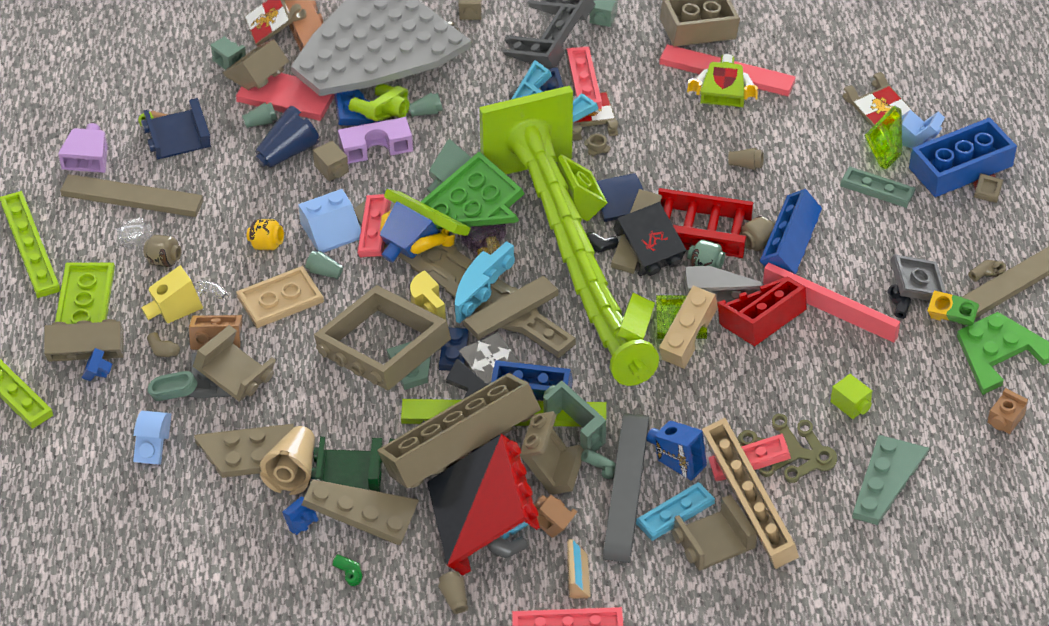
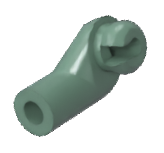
(599, 461)

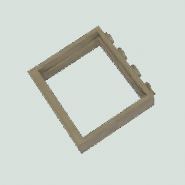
(433, 329)

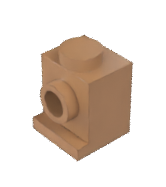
(1007, 411)
(553, 515)

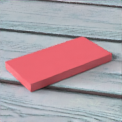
(287, 91)

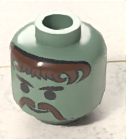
(706, 254)

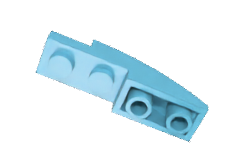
(477, 280)

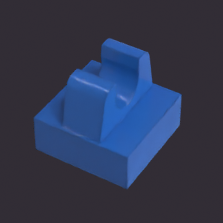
(96, 366)
(299, 517)

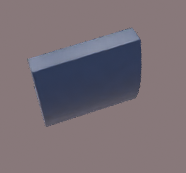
(620, 195)

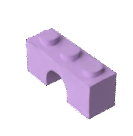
(392, 134)

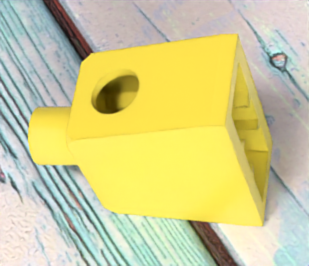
(172, 297)

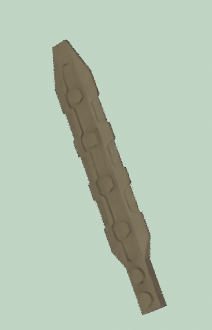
(447, 268)

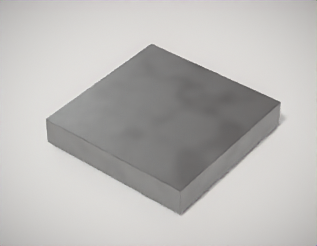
(916, 277)

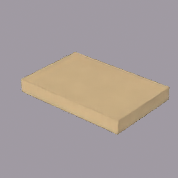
(280, 296)

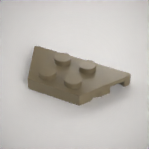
(240, 450)

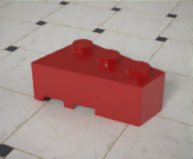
(764, 311)

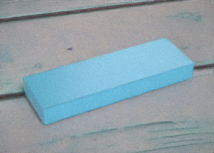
(686, 504)

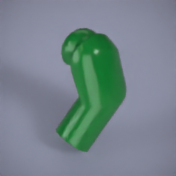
(352, 569)

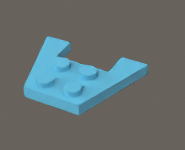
(537, 76)

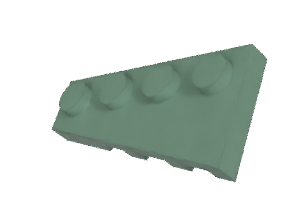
(886, 476)

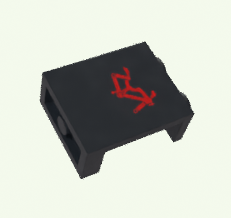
(651, 238)

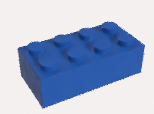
(962, 156)

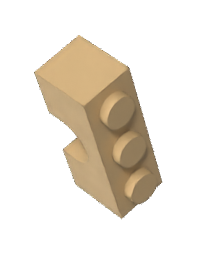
(680, 339)

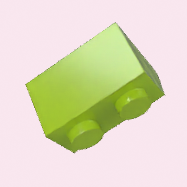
(582, 188)

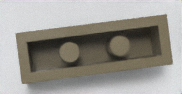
(79, 340)

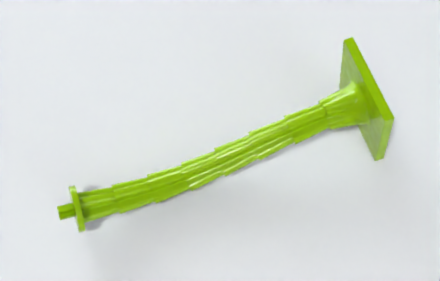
(531, 136)

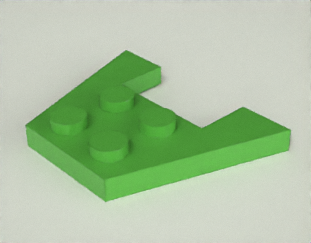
(995, 341)

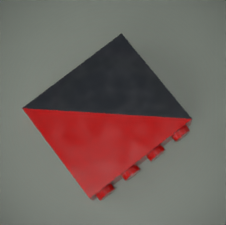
(481, 500)

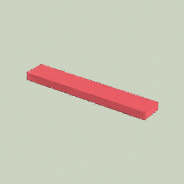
(697, 62)
(839, 305)

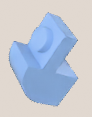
(917, 131)
(150, 432)

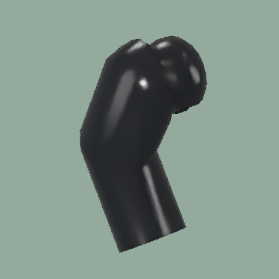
(600, 244)
(902, 303)

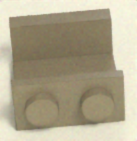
(232, 367)
(716, 536)

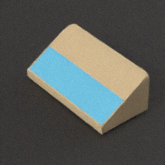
(577, 571)

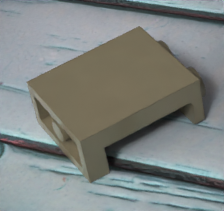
(548, 455)

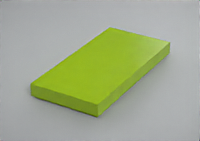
(85, 292)

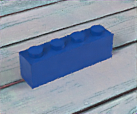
(792, 231)

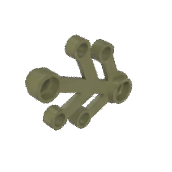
(796, 450)

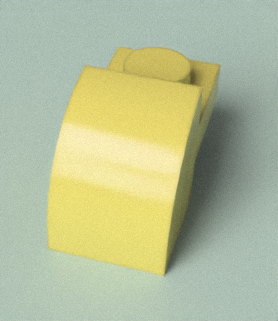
(425, 293)

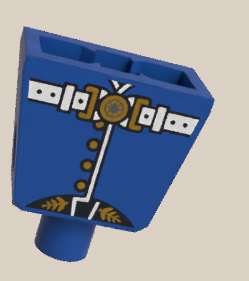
(679, 448)

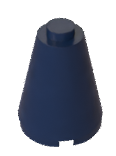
(286, 139)

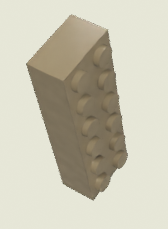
(459, 430)

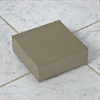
(988, 188)

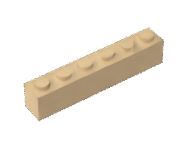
(750, 493)

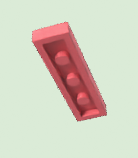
(583, 74)
(569, 617)

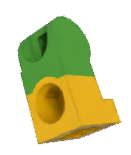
(952, 308)

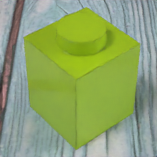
(851, 396)

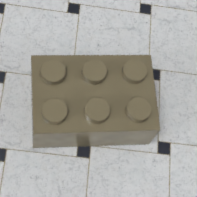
(699, 21)

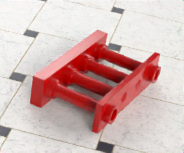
(732, 243)

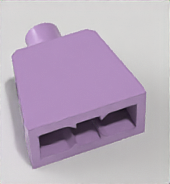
(84, 150)

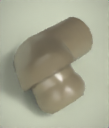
(987, 268)
(162, 348)

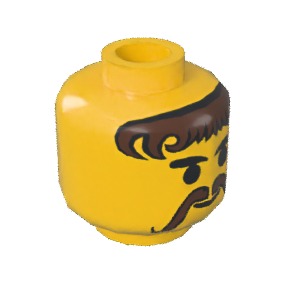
(265, 234)

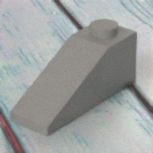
(719, 282)

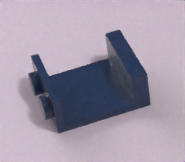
(177, 132)

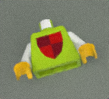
(723, 84)

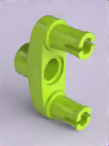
(392, 102)

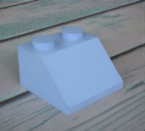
(329, 221)

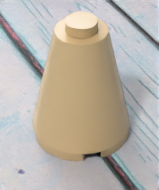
(289, 462)

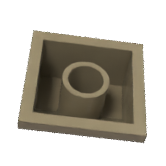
(257, 66)

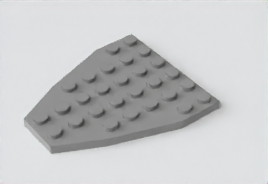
(376, 44)

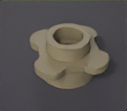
(597, 144)

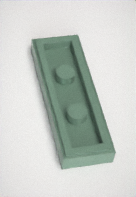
(877, 187)

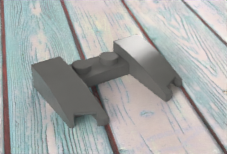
(548, 48)

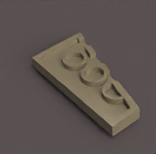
(364, 509)

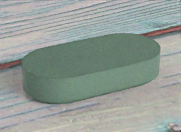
(172, 386)

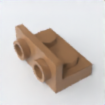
(206, 327)

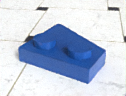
(348, 117)

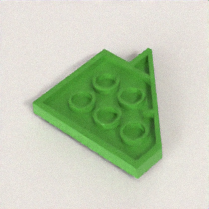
(476, 194)

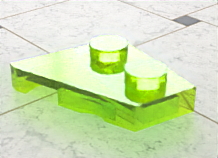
(886, 138)

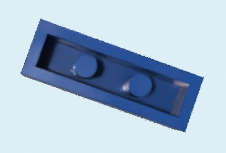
(537, 376)

